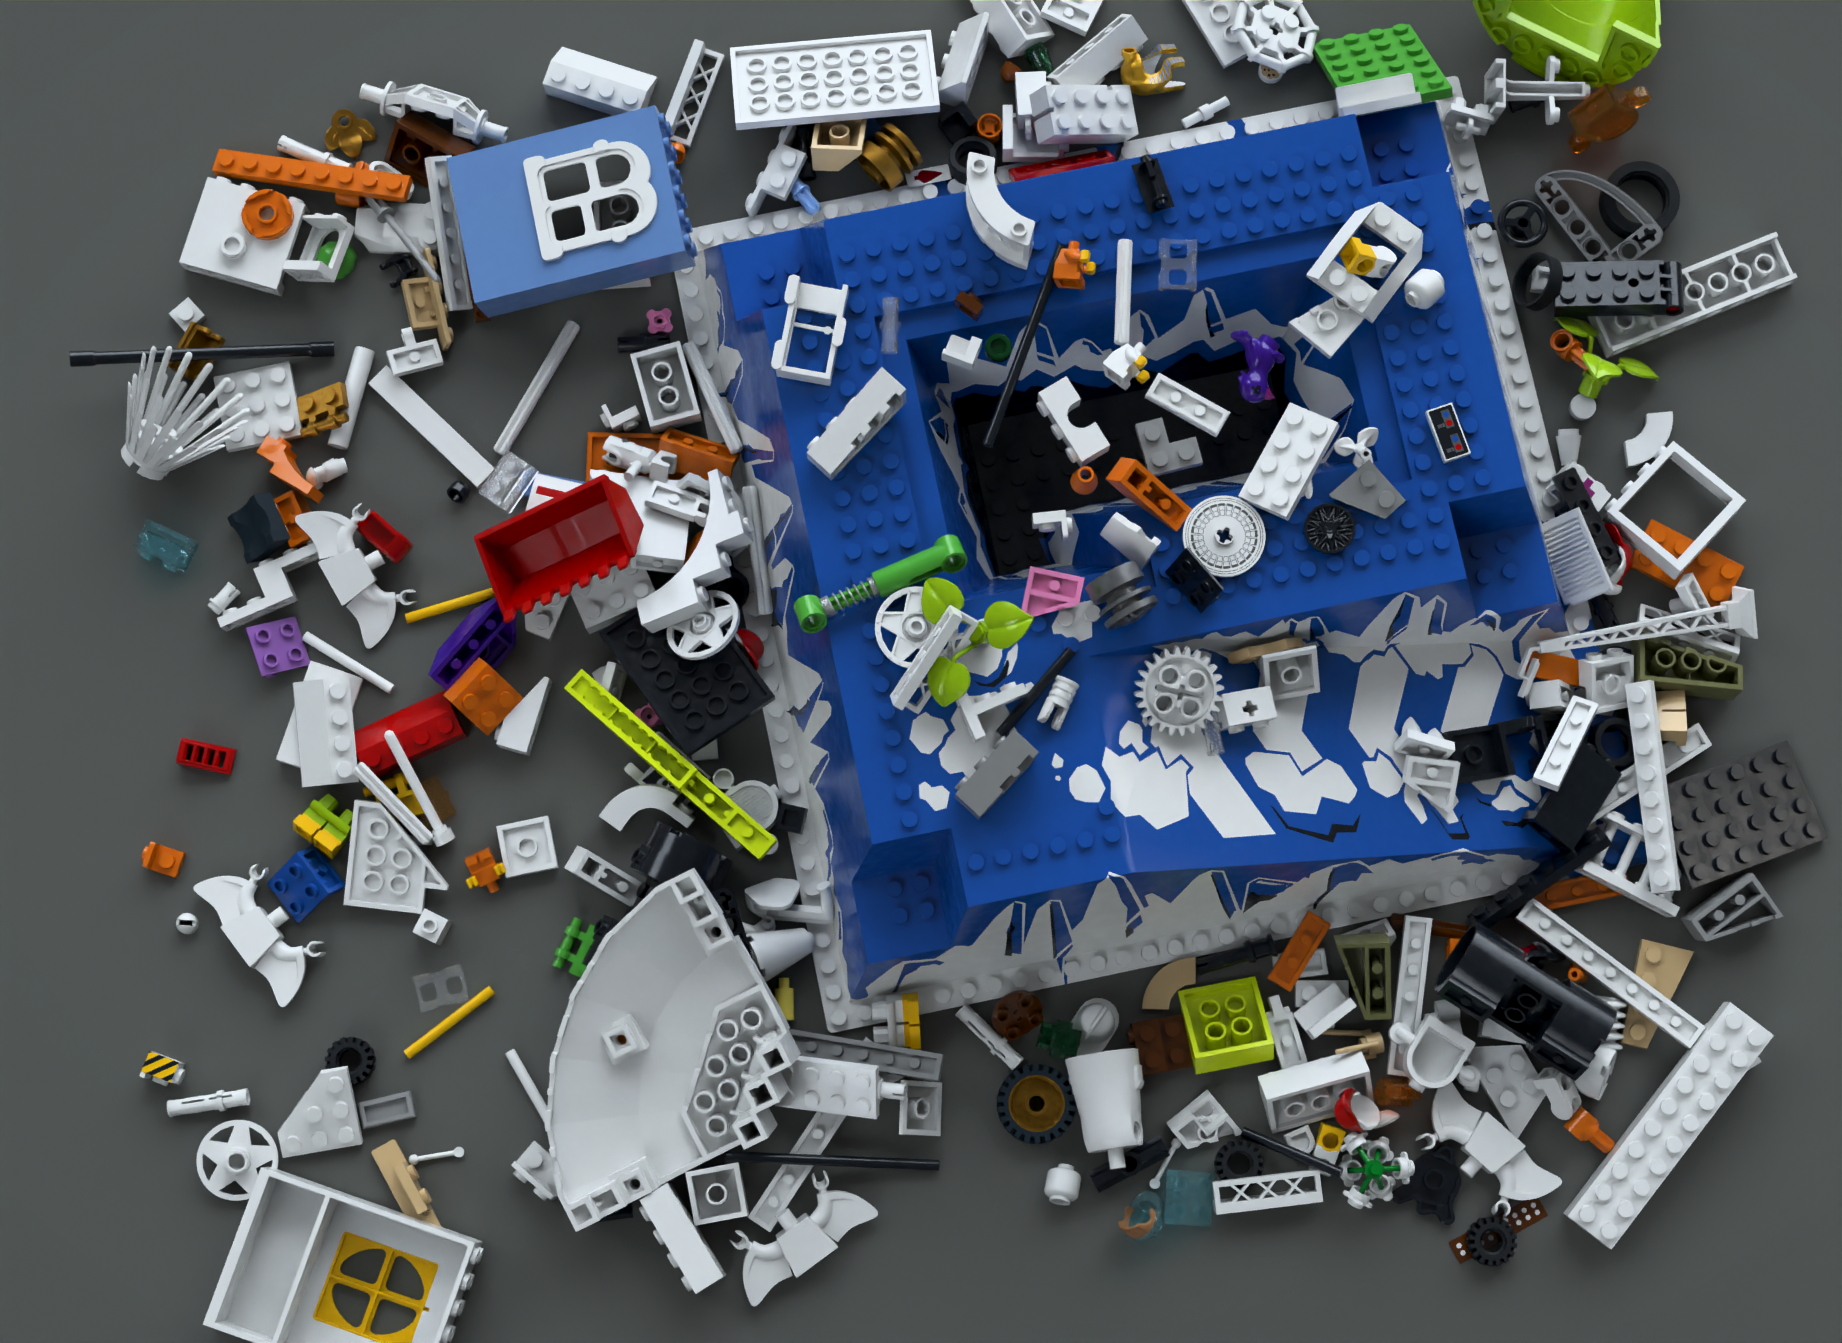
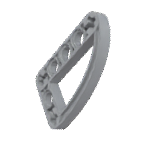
(1590, 232)

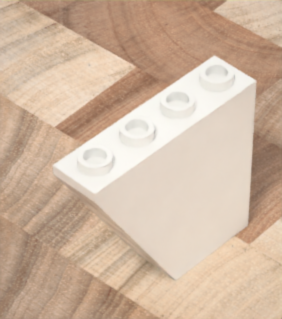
(663, 535)

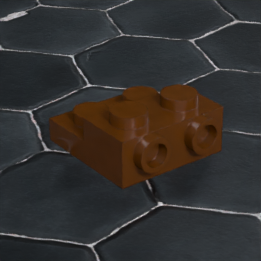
(1161, 1044)

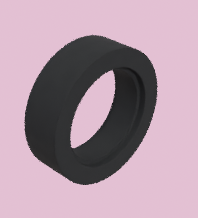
(1656, 176)

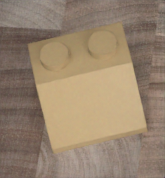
(837, 143)

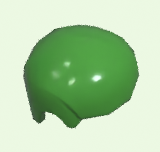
(348, 263)

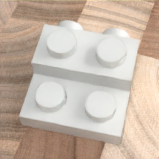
(1606, 678)

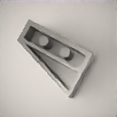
(1730, 909)

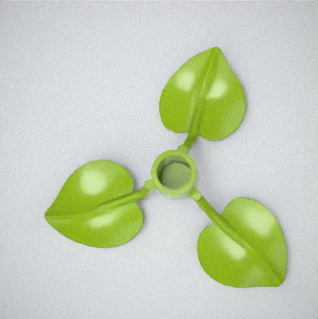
(1600, 370)
(1002, 628)

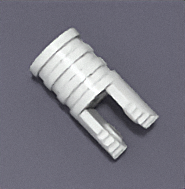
(1060, 697)

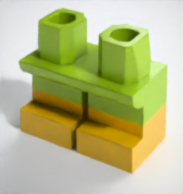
(323, 827)

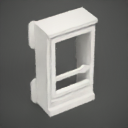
(818, 300)

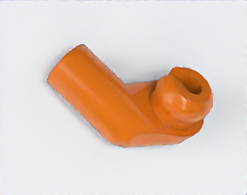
(1577, 974)

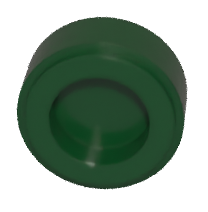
(998, 347)

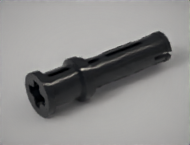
(1249, 952)

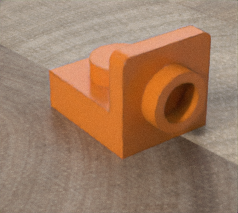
(163, 859)

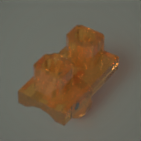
(1395, 1092)

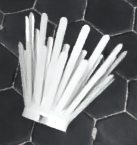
(159, 437)

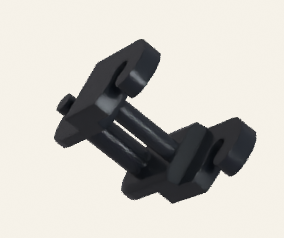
(403, 275)

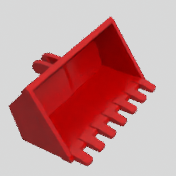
(560, 545)

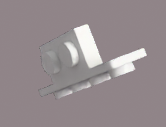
(780, 173)

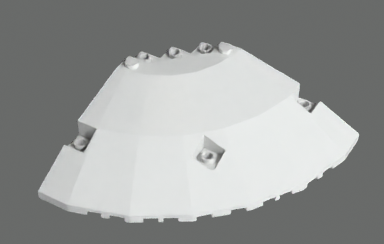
(694, 1061)

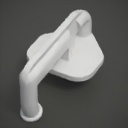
(777, 897)

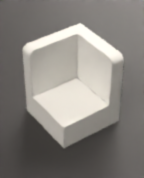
(962, 351)

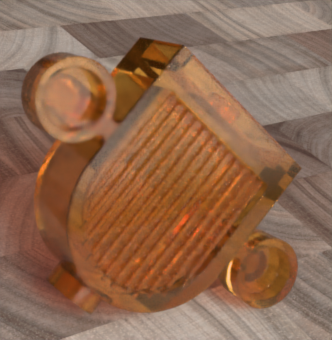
(1605, 115)

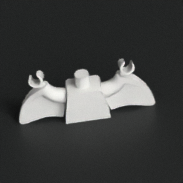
(352, 572)
(257, 933)
(1488, 1147)
(801, 1240)

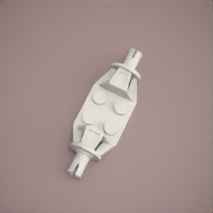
(442, 103)

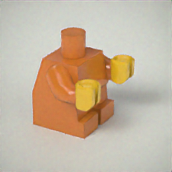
(1070, 267)
(484, 870)

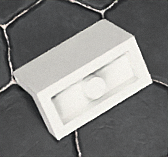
(1323, 1010)

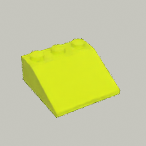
(1226, 1025)

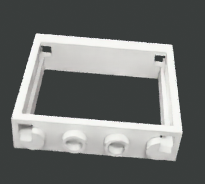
(1645, 543)

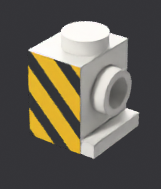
(163, 1069)

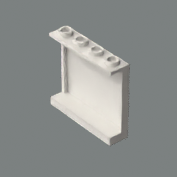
(221, 214)

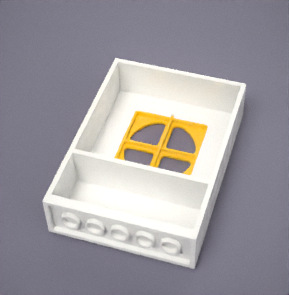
(292, 1254)

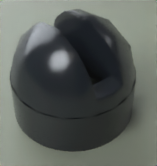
(458, 492)

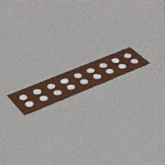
(1519, 1218)

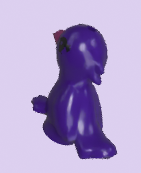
(1260, 357)

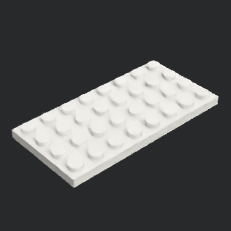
(834, 80)

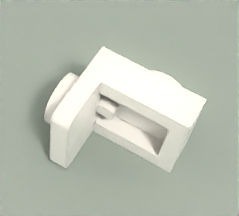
(625, 420)

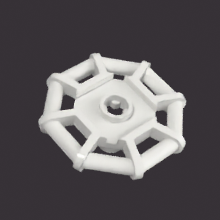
(1279, 44)

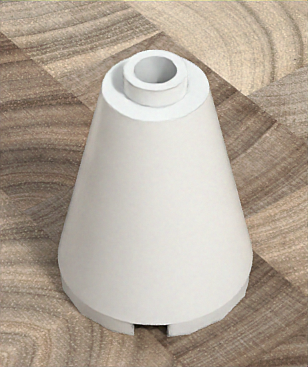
(779, 949)

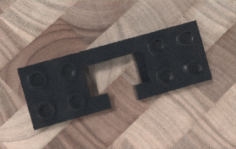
(1485, 750)

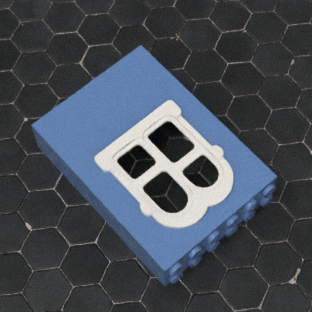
(510, 225)

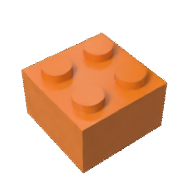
(483, 696)

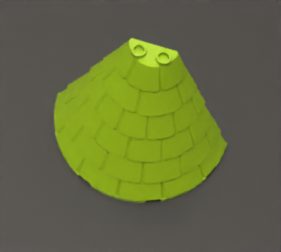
(1591, 38)

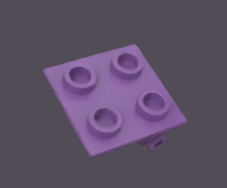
(278, 646)

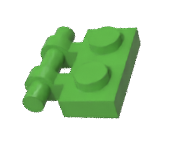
(563, 953)

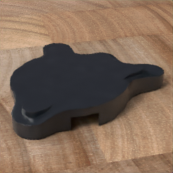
(1432, 1184)

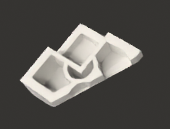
(1130, 539)
(1202, 1122)

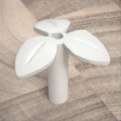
(1365, 438)

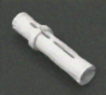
(308, 153)
(993, 1040)
(219, 1100)

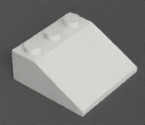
(963, 60)

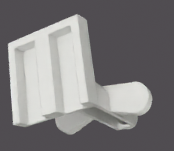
(1500, 89)

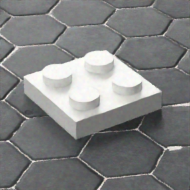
(527, 847)

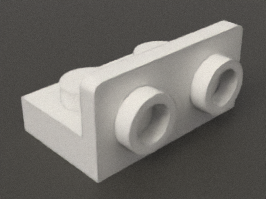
(538, 1169)

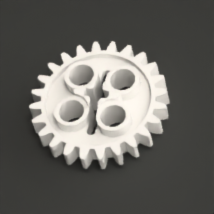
(1173, 714)

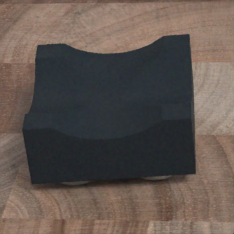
(259, 527)

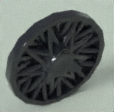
(1329, 528)

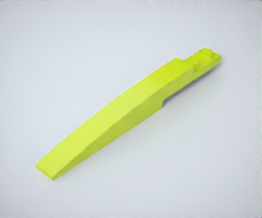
(670, 765)

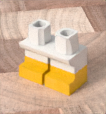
(902, 1021)

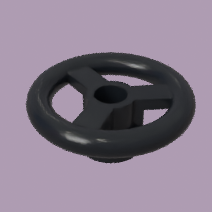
(1518, 231)

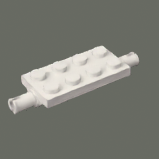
(837, 1087)

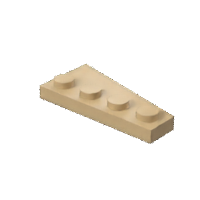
(1662, 969)

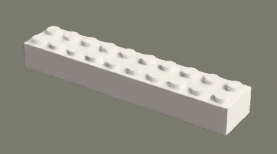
(1668, 1124)

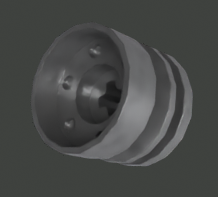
(1121, 594)

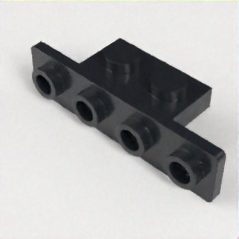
(1575, 495)

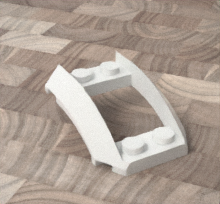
(1349, 287)

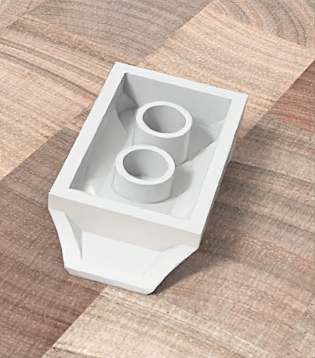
(414, 220)

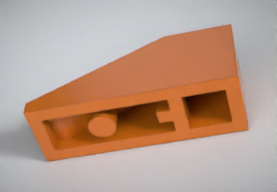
(1148, 492)

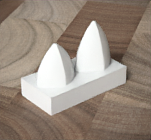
(612, 678)
(1420, 744)

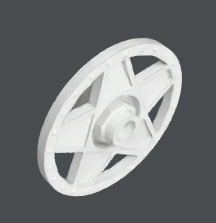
(909, 626)
(706, 628)
(235, 1159)

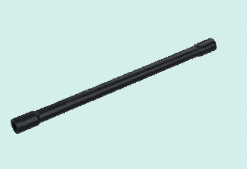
(311, 349)

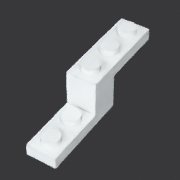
(274, 584)

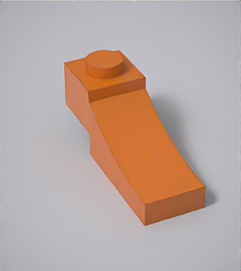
(285, 468)

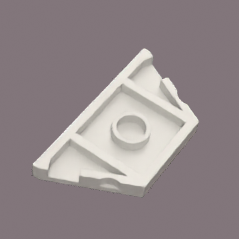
(1509, 1083)

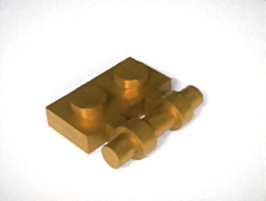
(323, 403)

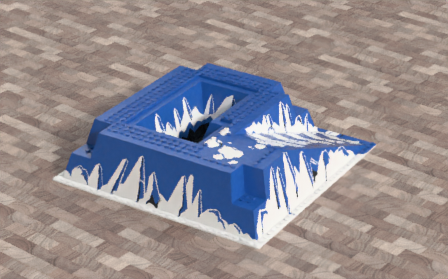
(1118, 834)

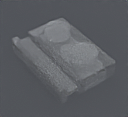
(508, 481)

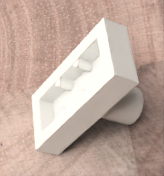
(1690, 597)

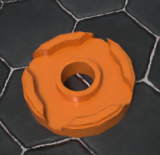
(277, 225)

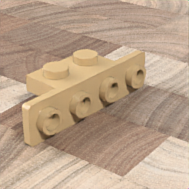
(425, 304)
(403, 1182)

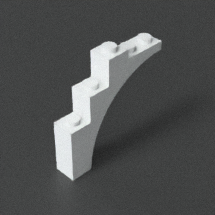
(709, 563)

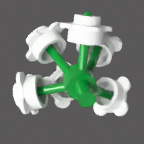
(1377, 1154)

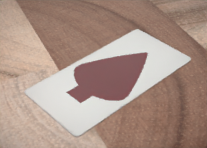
(928, 175)

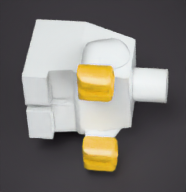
(1125, 364)

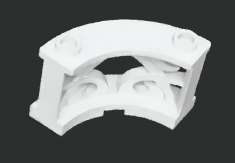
(992, 218)

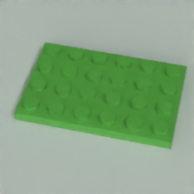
(1382, 55)

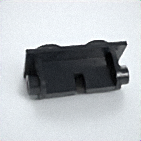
(1152, 184)

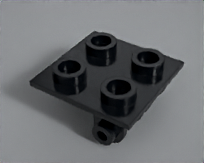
(1194, 580)

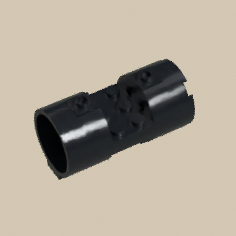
(661, 859)
(1556, 1019)

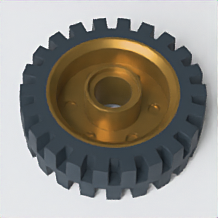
(1015, 1110)

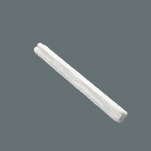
(537, 387)

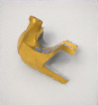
(1140, 71)

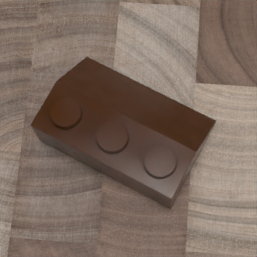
(418, 139)

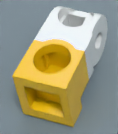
(1367, 259)
(1328, 1144)

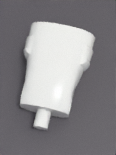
(1108, 1101)

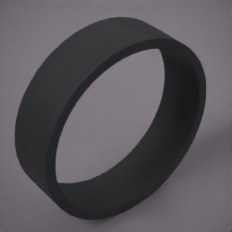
(1552, 286)

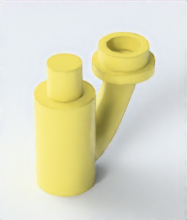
(785, 998)

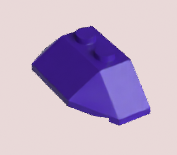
(479, 635)

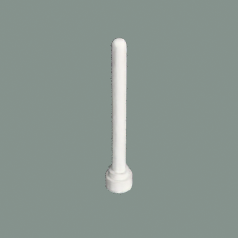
(440, 832)

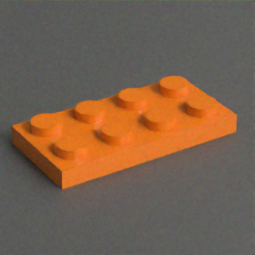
(1712, 570)

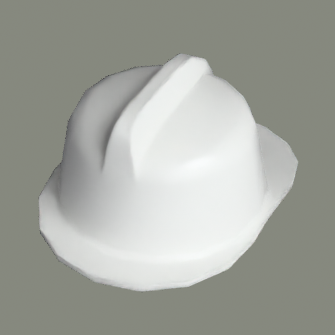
(1098, 1023)

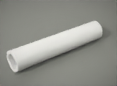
(355, 387)

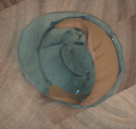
(1143, 1217)

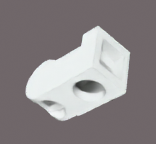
(1560, 1092)

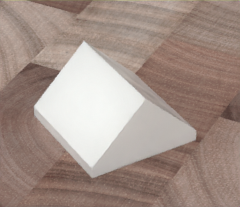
(1290, 672)
(922, 1109)

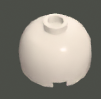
(1594, 1079)

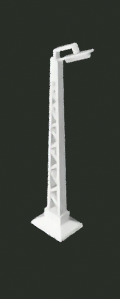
(1735, 614)

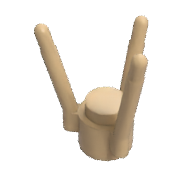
(1369, 1044)

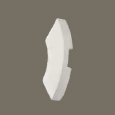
(1650, 440)

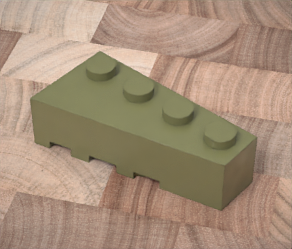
(1685, 669)

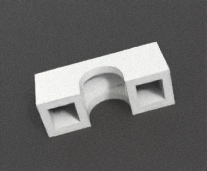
(1082, 443)

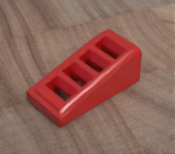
(184, 750)

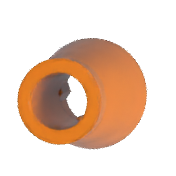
(1084, 486)

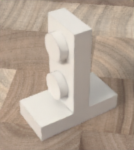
(985, 704)

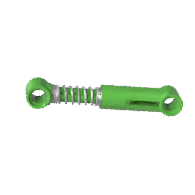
(945, 556)

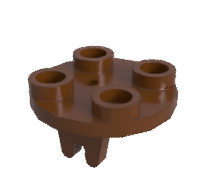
(1021, 1021)

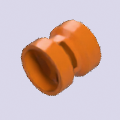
(990, 124)

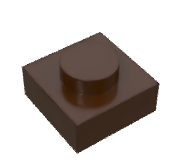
(970, 305)

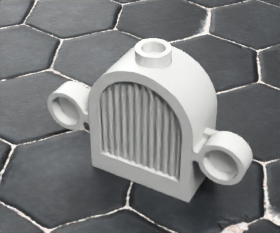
(752, 797)
(1434, 1054)

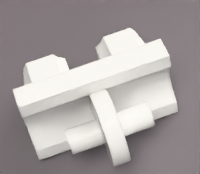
(1468, 120)

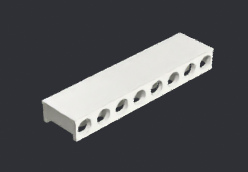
(1707, 291)

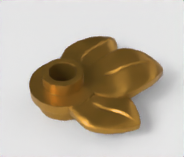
(348, 137)

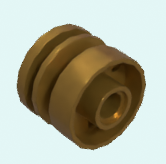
(893, 153)

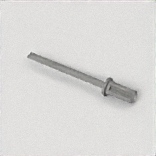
(385, 214)

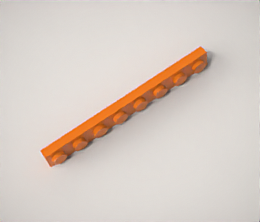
(312, 175)

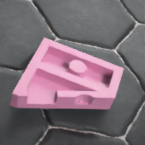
(1050, 591)

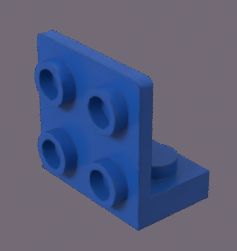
(305, 882)

